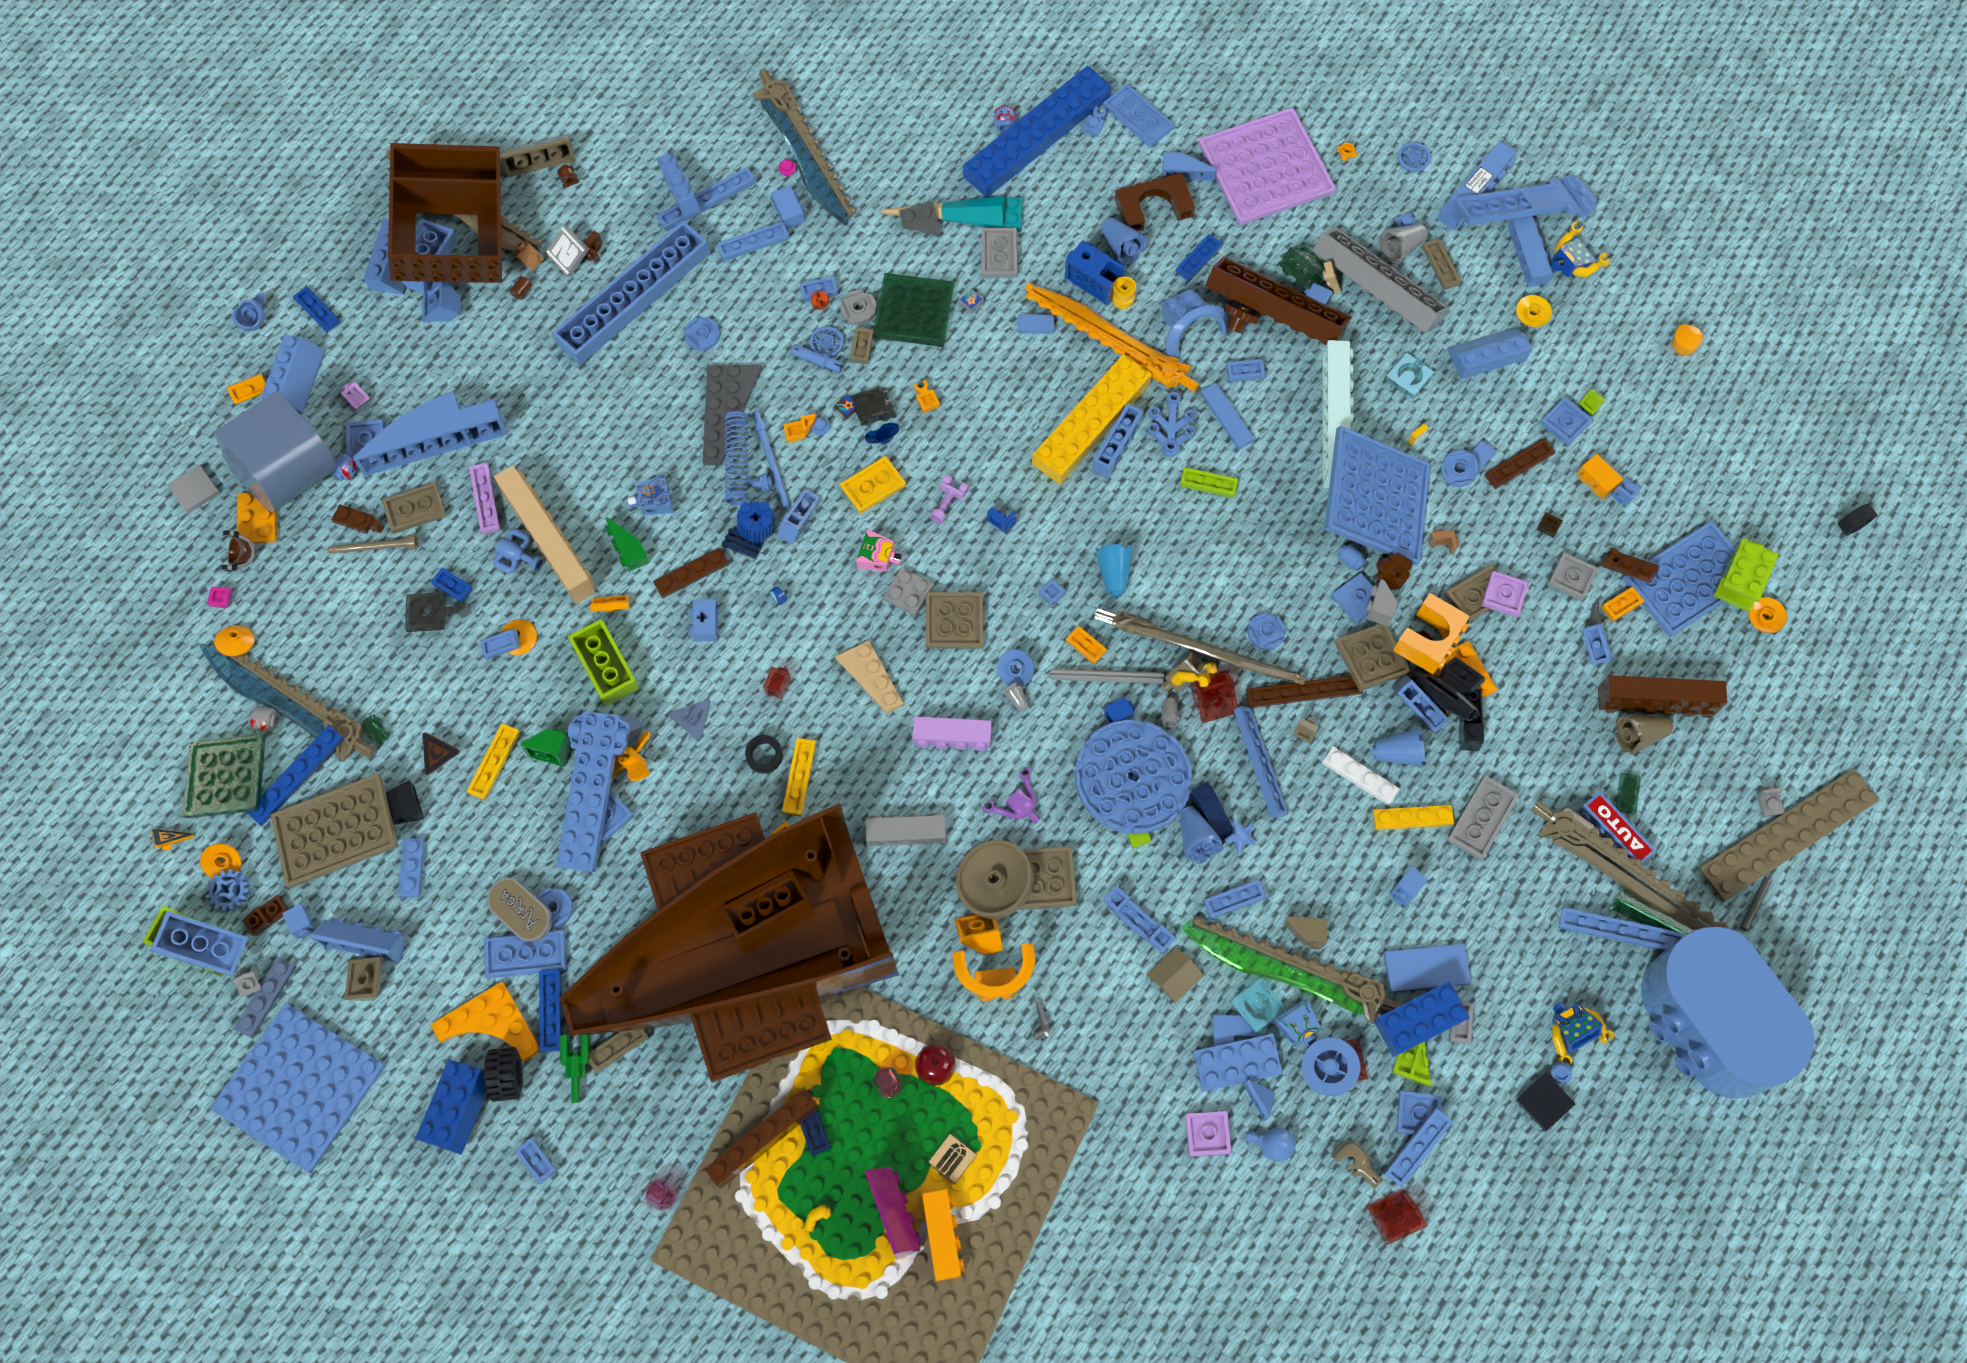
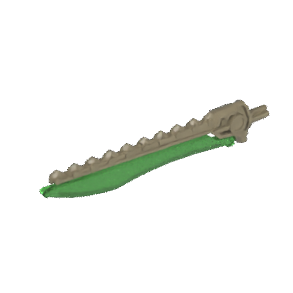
(1356, 987)

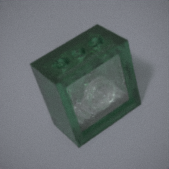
(1302, 265)

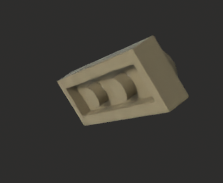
(1441, 264)
(615, 1048)

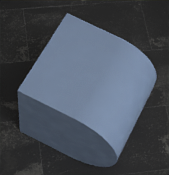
(274, 451)

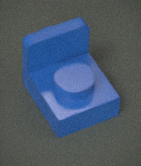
(1000, 521)

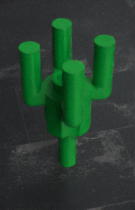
(575, 1063)

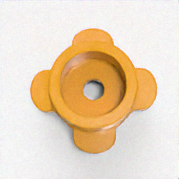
(1346, 147)

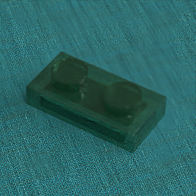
(1628, 793)

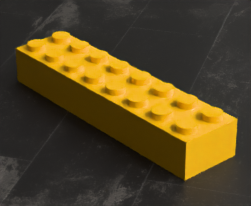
(1091, 419)

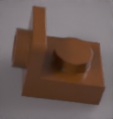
(594, 244)

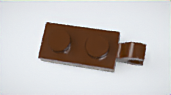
(356, 520)

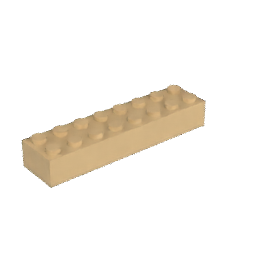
(545, 534)

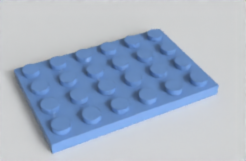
(1685, 579)

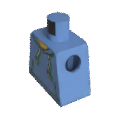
(1298, 1024)

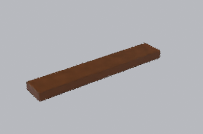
(1296, 692)

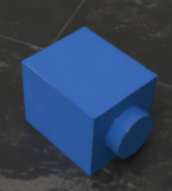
(1119, 710)

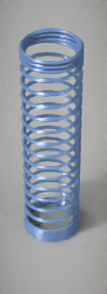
(736, 493)

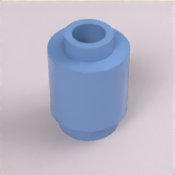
(1351, 557)

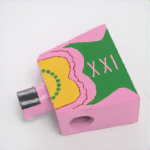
(877, 553)

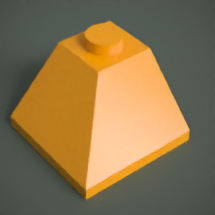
(979, 933)

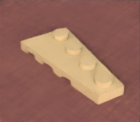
(870, 674)

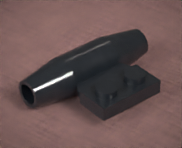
(1451, 687)

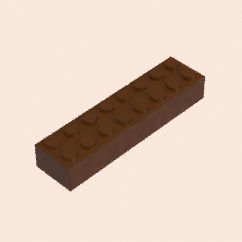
(1277, 301)

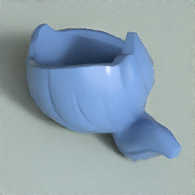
(250, 314)

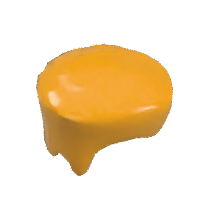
(1686, 339)

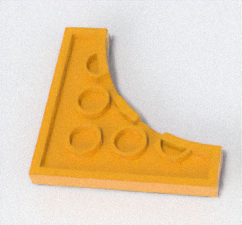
(490, 1014)

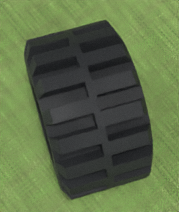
(503, 1074)

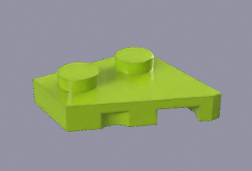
(1413, 1065)

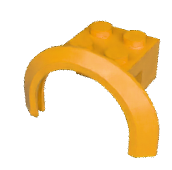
(995, 982)

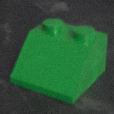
(548, 746)

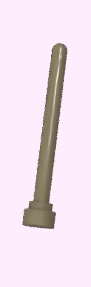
(409, 542)

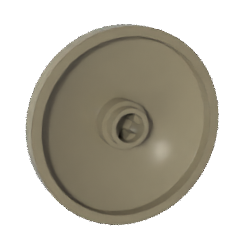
(994, 879)

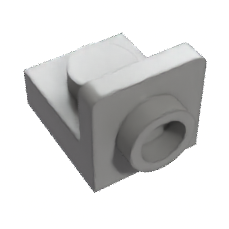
(1770, 801)
(246, 980)

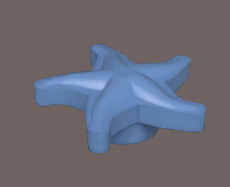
(1241, 836)

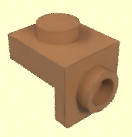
(528, 254)
(1442, 537)

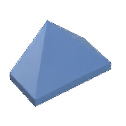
(1261, 1097)

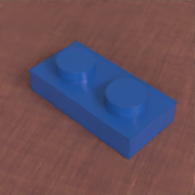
(451, 585)

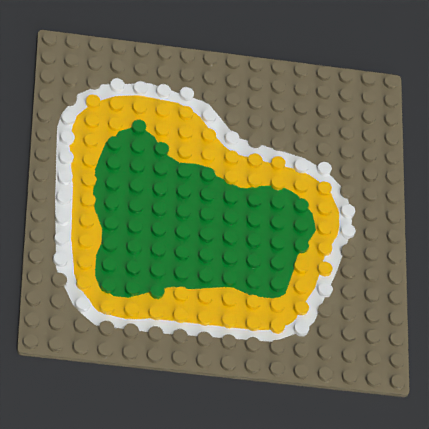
(842, 1279)

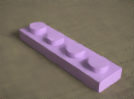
(484, 498)

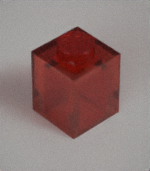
(777, 682)

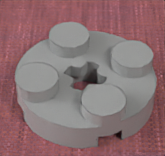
(862, 316)

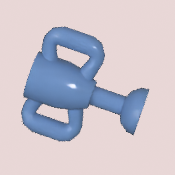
(515, 552)

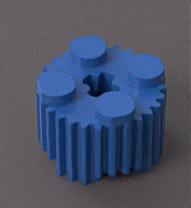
(755, 521)

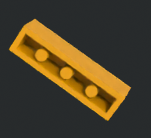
(941, 1235)

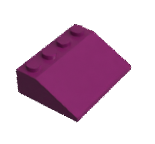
(893, 1211)

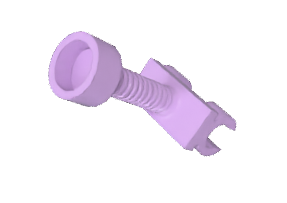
(938, 515)

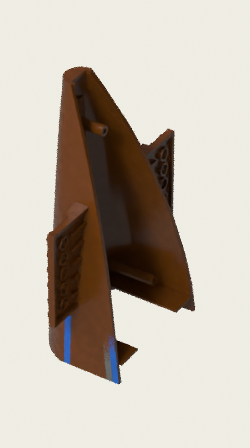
(691, 969)

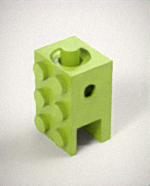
(1746, 574)

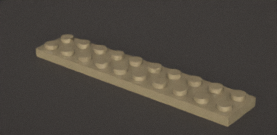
(1788, 835)

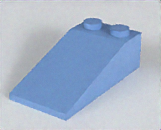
(199, 944)

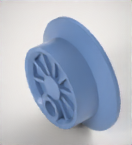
(1331, 1066)

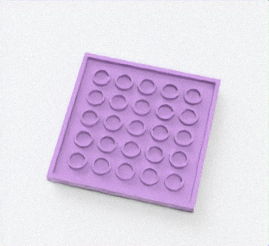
(1266, 166)

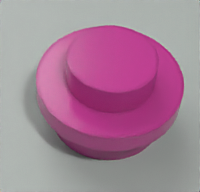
(787, 167)

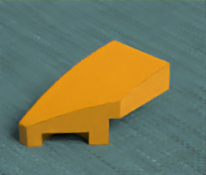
(799, 429)

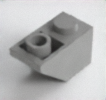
(1383, 604)

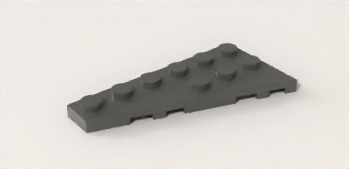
(726, 391)

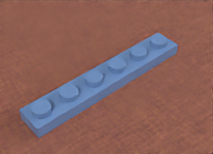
(709, 197)
(1261, 762)
(1618, 929)

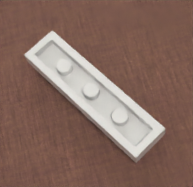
(1360, 776)

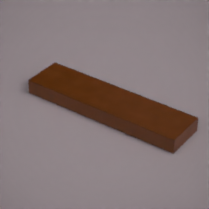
(1519, 463)

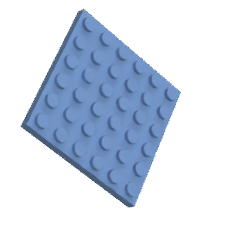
(1377, 495)
(297, 1088)

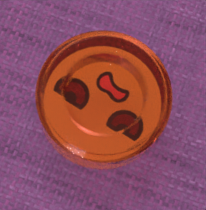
(819, 300)

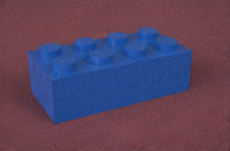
(1421, 1019)
(453, 1107)

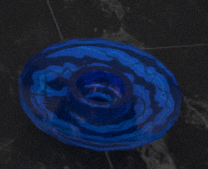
(883, 434)

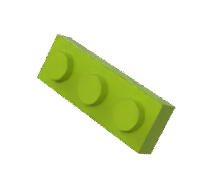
(1209, 482)

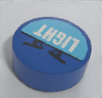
(778, 595)

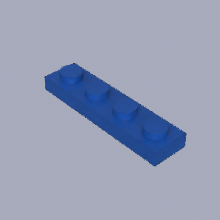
(550, 1010)

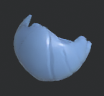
(1275, 1144)

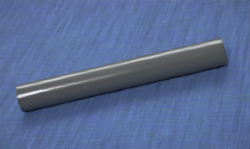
(1756, 904)

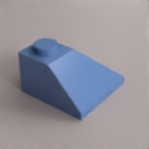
(440, 303)

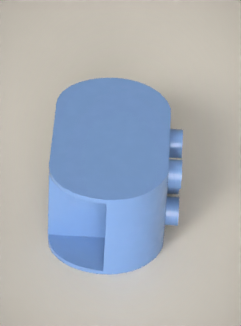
(1726, 1014)

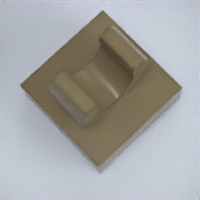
(1306, 730)

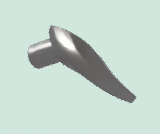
(1045, 1028)

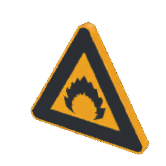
(165, 838)

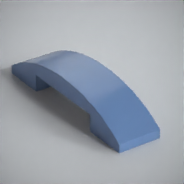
(1138, 920)

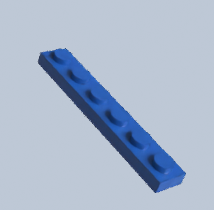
(296, 774)

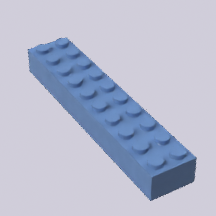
(631, 293)

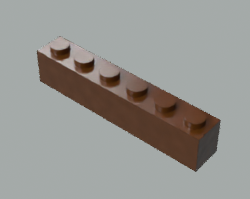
(762, 1138)

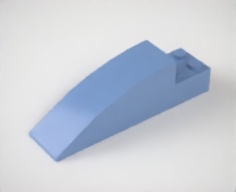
(431, 431)

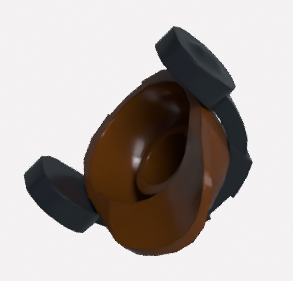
(240, 551)

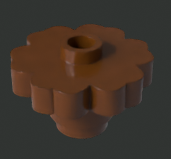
(1239, 317)
(1393, 570)

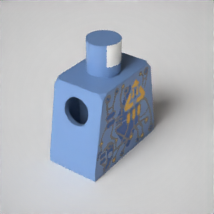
(652, 497)

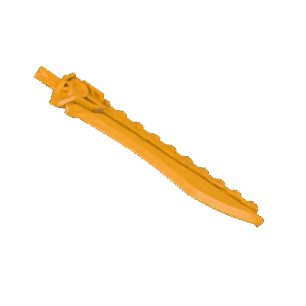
(1162, 367)

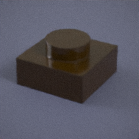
(1549, 524)

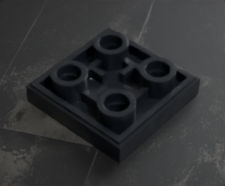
(1545, 1102)

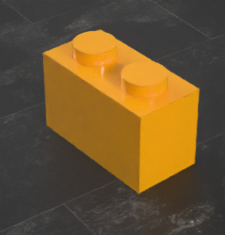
(1599, 476)

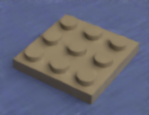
(954, 620)
(1371, 657)
(1052, 878)

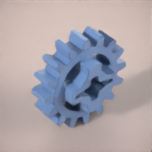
(237, 891)

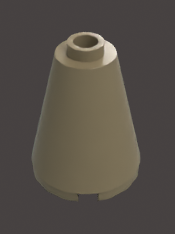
(1641, 731)

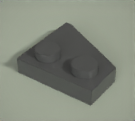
(921, 219)

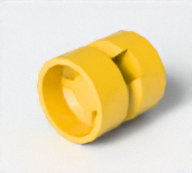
(1124, 292)

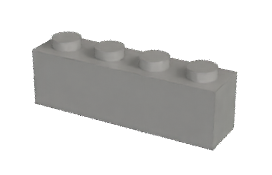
(905, 830)

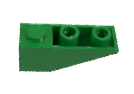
(630, 547)

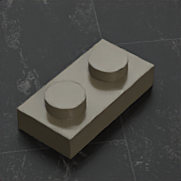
(861, 345)

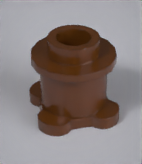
(567, 175)

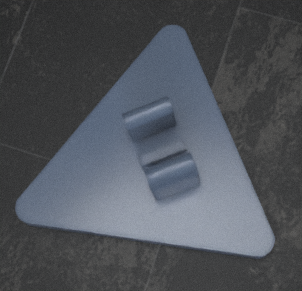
(692, 718)

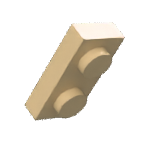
(1331, 277)

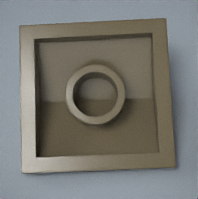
(1175, 974)
(363, 979)

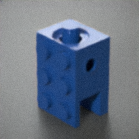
(1092, 271)

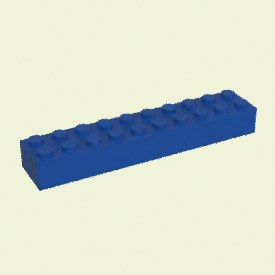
(1036, 131)

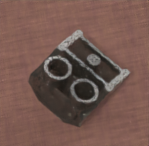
(873, 406)

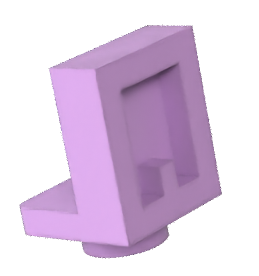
(354, 395)

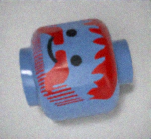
(1004, 117)
(345, 467)

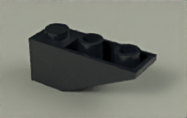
(1472, 732)

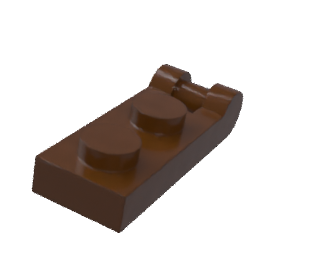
(1629, 565)

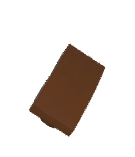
(264, 917)

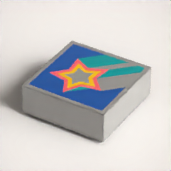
(971, 301)

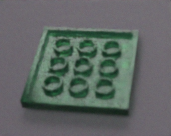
(913, 310)
(224, 776)

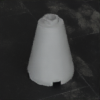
(1401, 241)

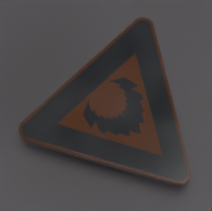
(436, 752)

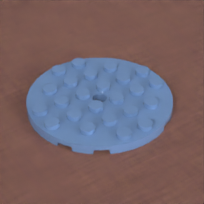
(1129, 804)

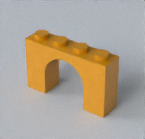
(1430, 653)

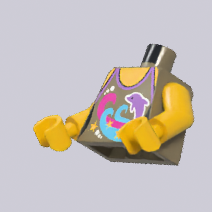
(1187, 671)

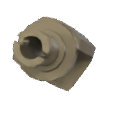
(1361, 1161)

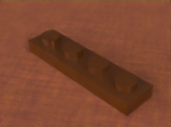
(691, 572)

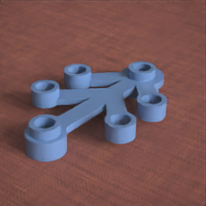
(1171, 426)

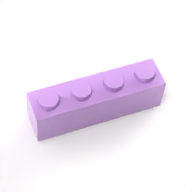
(951, 733)

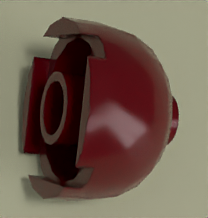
(935, 1064)

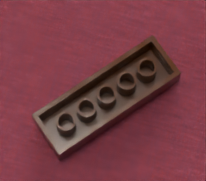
(1662, 696)

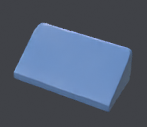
(1597, 644)

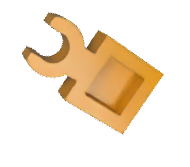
(926, 399)

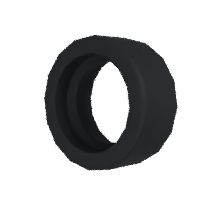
(1857, 519)
(766, 768)

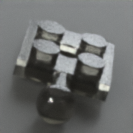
(436, 618)

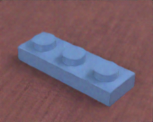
(411, 867)
(1234, 899)

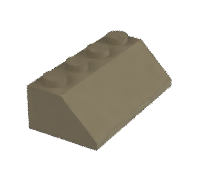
(537, 155)

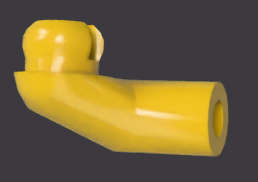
(816, 1214)

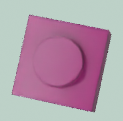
(219, 597)

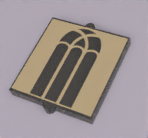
(952, 1158)

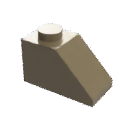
(1308, 931)

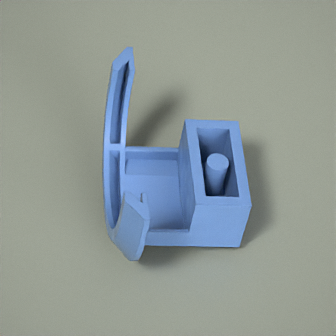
(1182, 311)

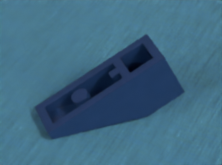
(1210, 808)

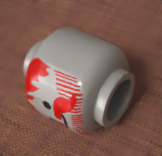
(263, 719)

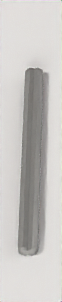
(1107, 676)

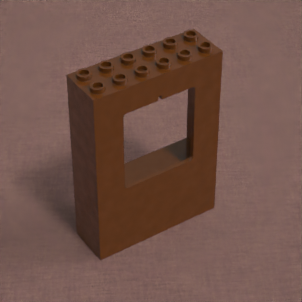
(444, 182)

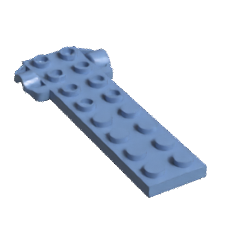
(1555, 196)
(597, 742)

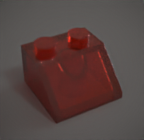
(1216, 699)
(1396, 1217)

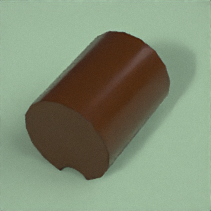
(520, 288)

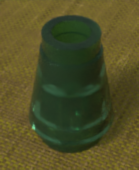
(374, 727)

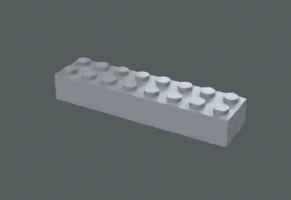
(1380, 280)

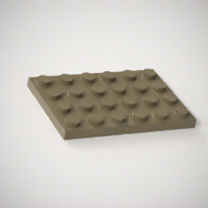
(334, 830)

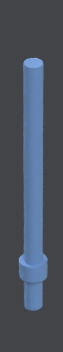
(761, 429)

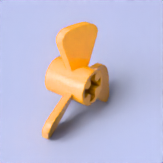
(633, 761)

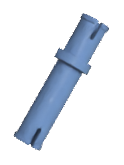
(819, 359)

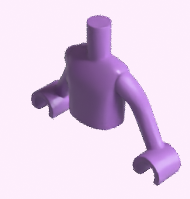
(1019, 802)

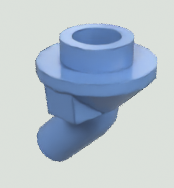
(763, 482)

